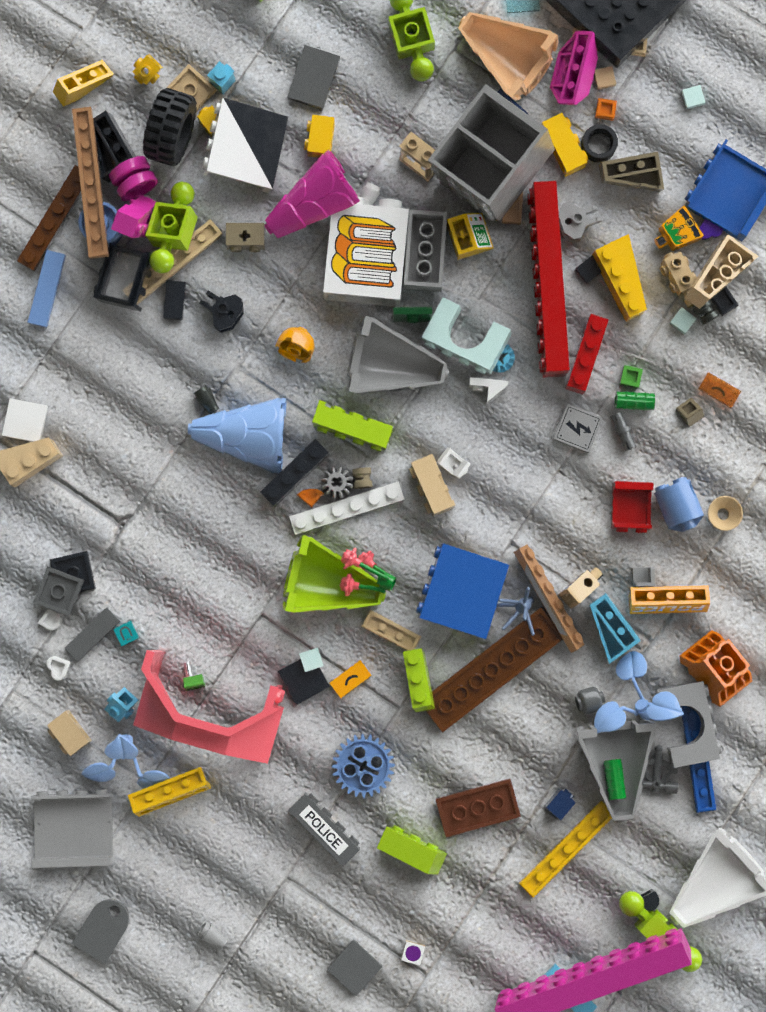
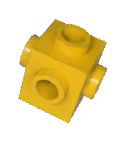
(152, 66)

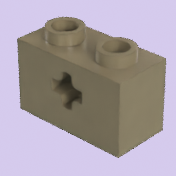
(235, 234)

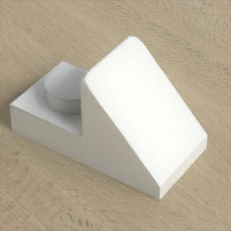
(493, 387)

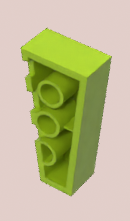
(352, 426)

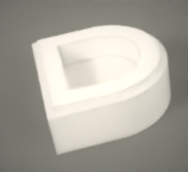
(51, 620)

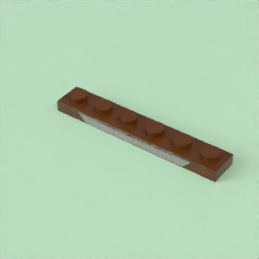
(52, 221)

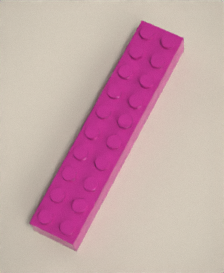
(599, 976)

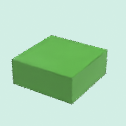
(631, 376)

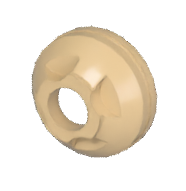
(734, 510)

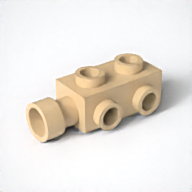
(676, 273)

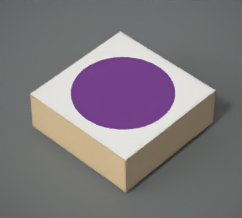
(413, 952)

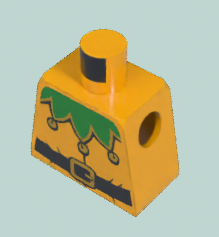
(678, 231)

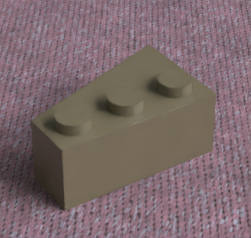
(633, 172)

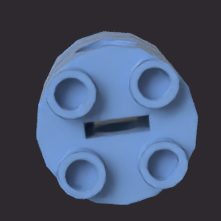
(679, 505)

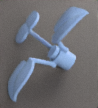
(663, 706)
(123, 749)

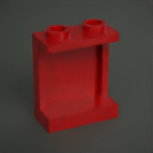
(631, 506)

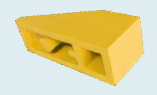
(81, 82)

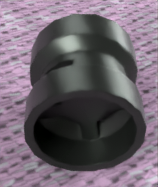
(706, 313)

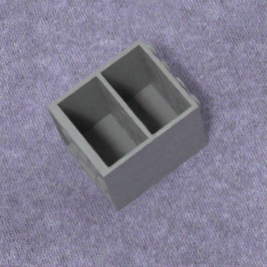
(491, 154)

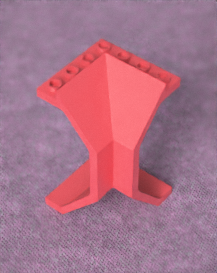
(246, 740)

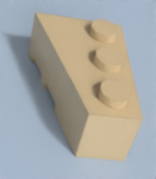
(431, 485)

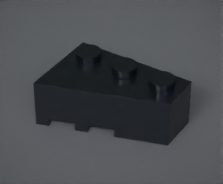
(110, 143)

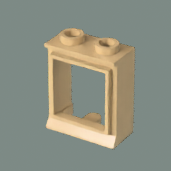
(420, 152)

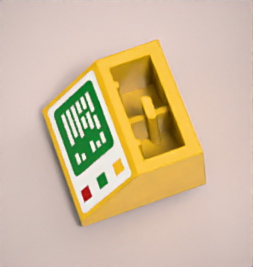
(469, 234)

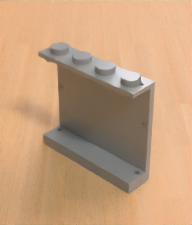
(73, 829)

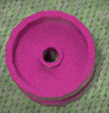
(133, 178)

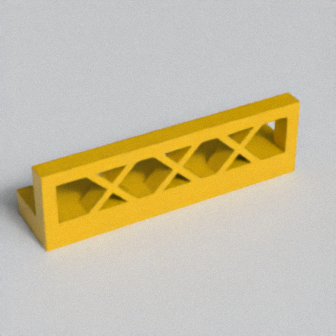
(169, 792)

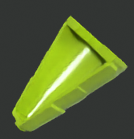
(316, 578)

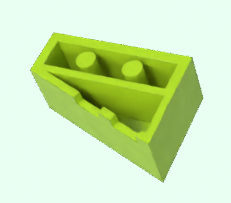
(412, 850)

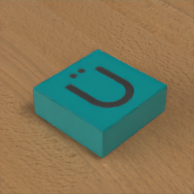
(126, 633)

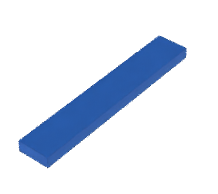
(699, 772)

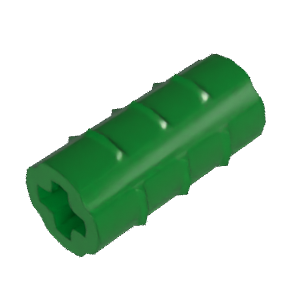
(634, 400)
(615, 779)

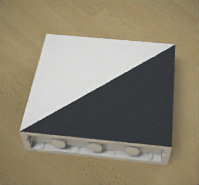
(245, 143)

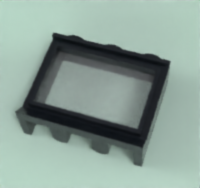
(123, 277)

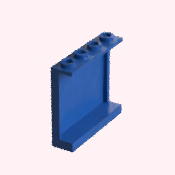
(729, 192)
(462, 590)

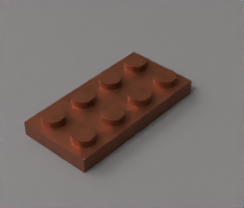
(478, 807)

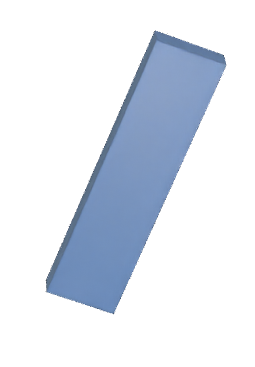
(46, 288)

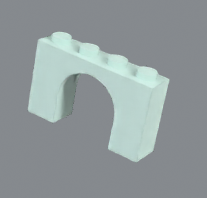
(482, 357)

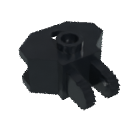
(223, 309)

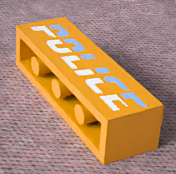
(669, 599)

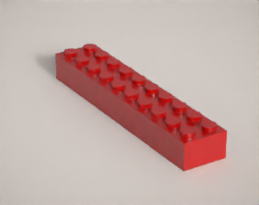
(549, 279)

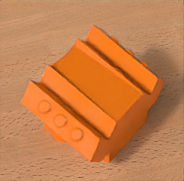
(718, 665)

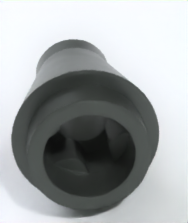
(206, 399)

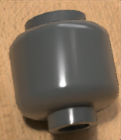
(589, 700)

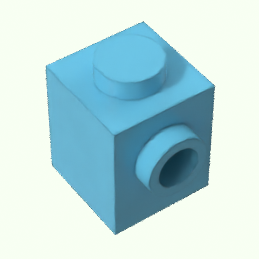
(221, 77)

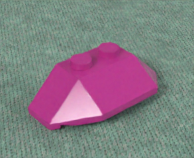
(575, 68)

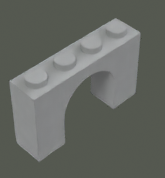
(704, 746)

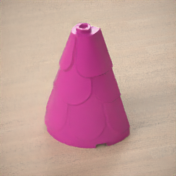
(312, 198)

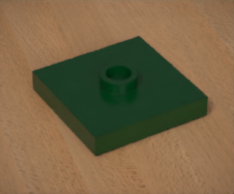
(412, 314)

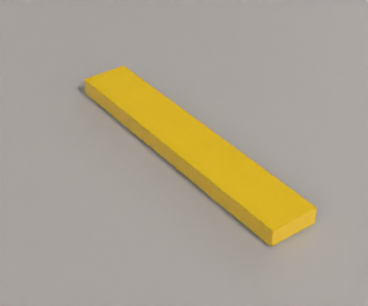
(566, 850)

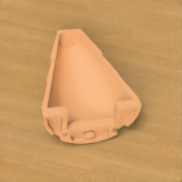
(510, 51)

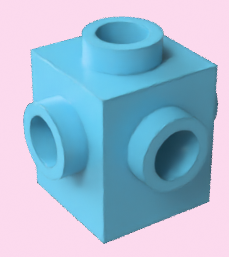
(121, 705)

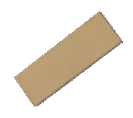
(391, 631)

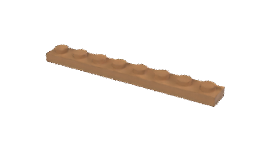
(90, 182)

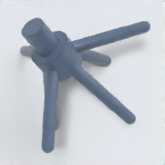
(521, 606)

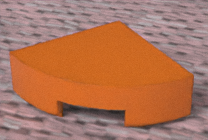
(310, 496)

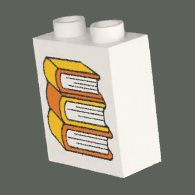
(367, 254)

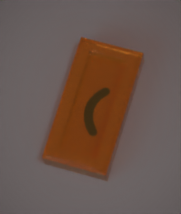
(719, 390)

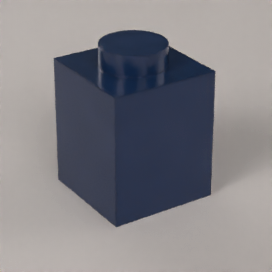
(560, 803)

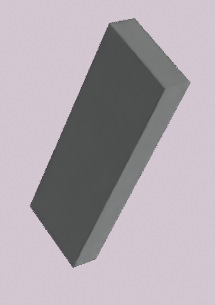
(92, 634)

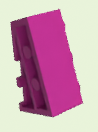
(134, 218)

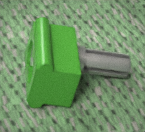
(192, 682)

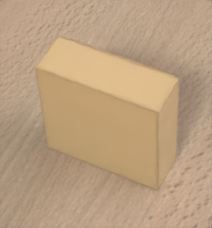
(604, 77)

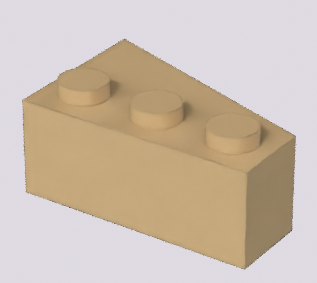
(27, 460)

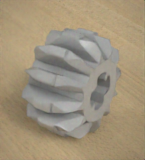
(337, 475)

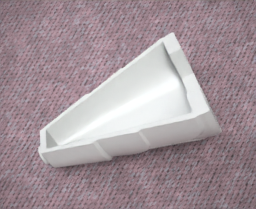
(719, 882)

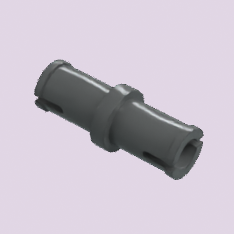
(623, 431)

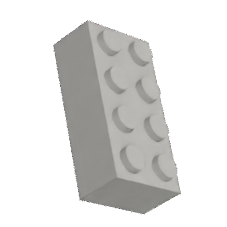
(425, 250)

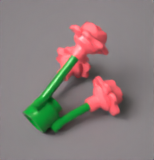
(364, 561)

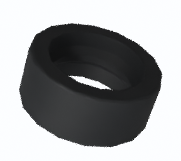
(606, 130)

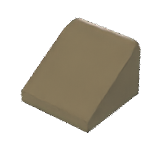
(690, 412)

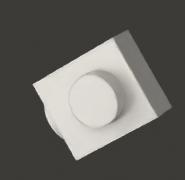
(453, 463)

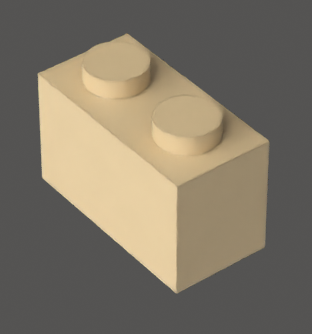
(68, 733)

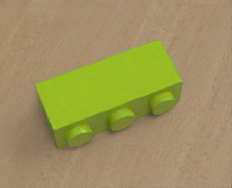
(418, 680)

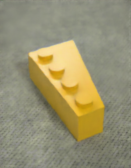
(621, 276)

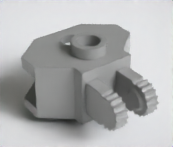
(577, 221)

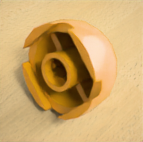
(296, 343)

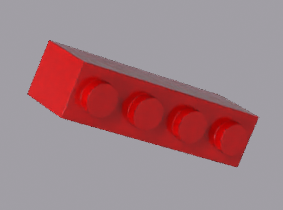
(586, 354)

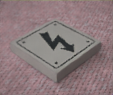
(577, 428)

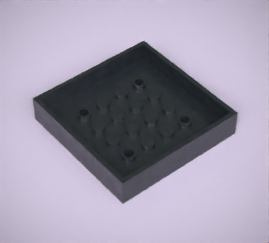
(635, 17)

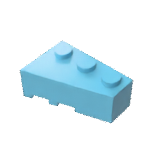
(613, 628)

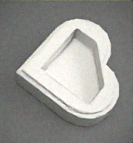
(59, 667)

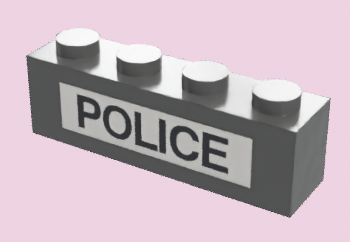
(324, 829)

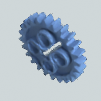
(354, 781)

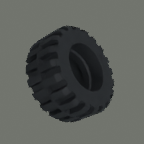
(169, 127)

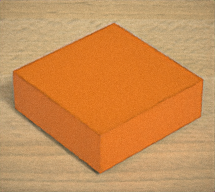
(605, 109)

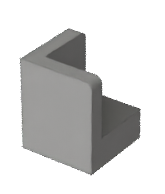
(643, 577)

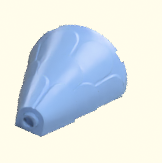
(246, 433)

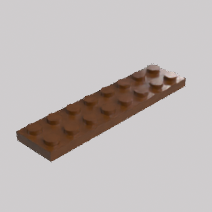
(492, 669)

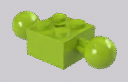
(412, 45)
(171, 226)
(652, 923)

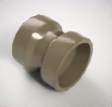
(362, 478)

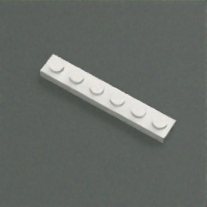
(346, 508)

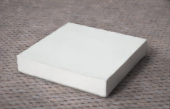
(24, 420)

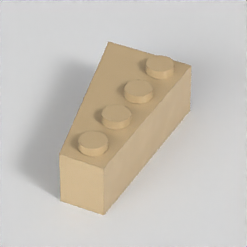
(722, 267)

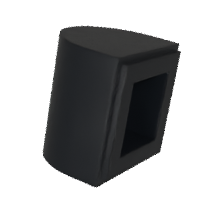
(650, 899)

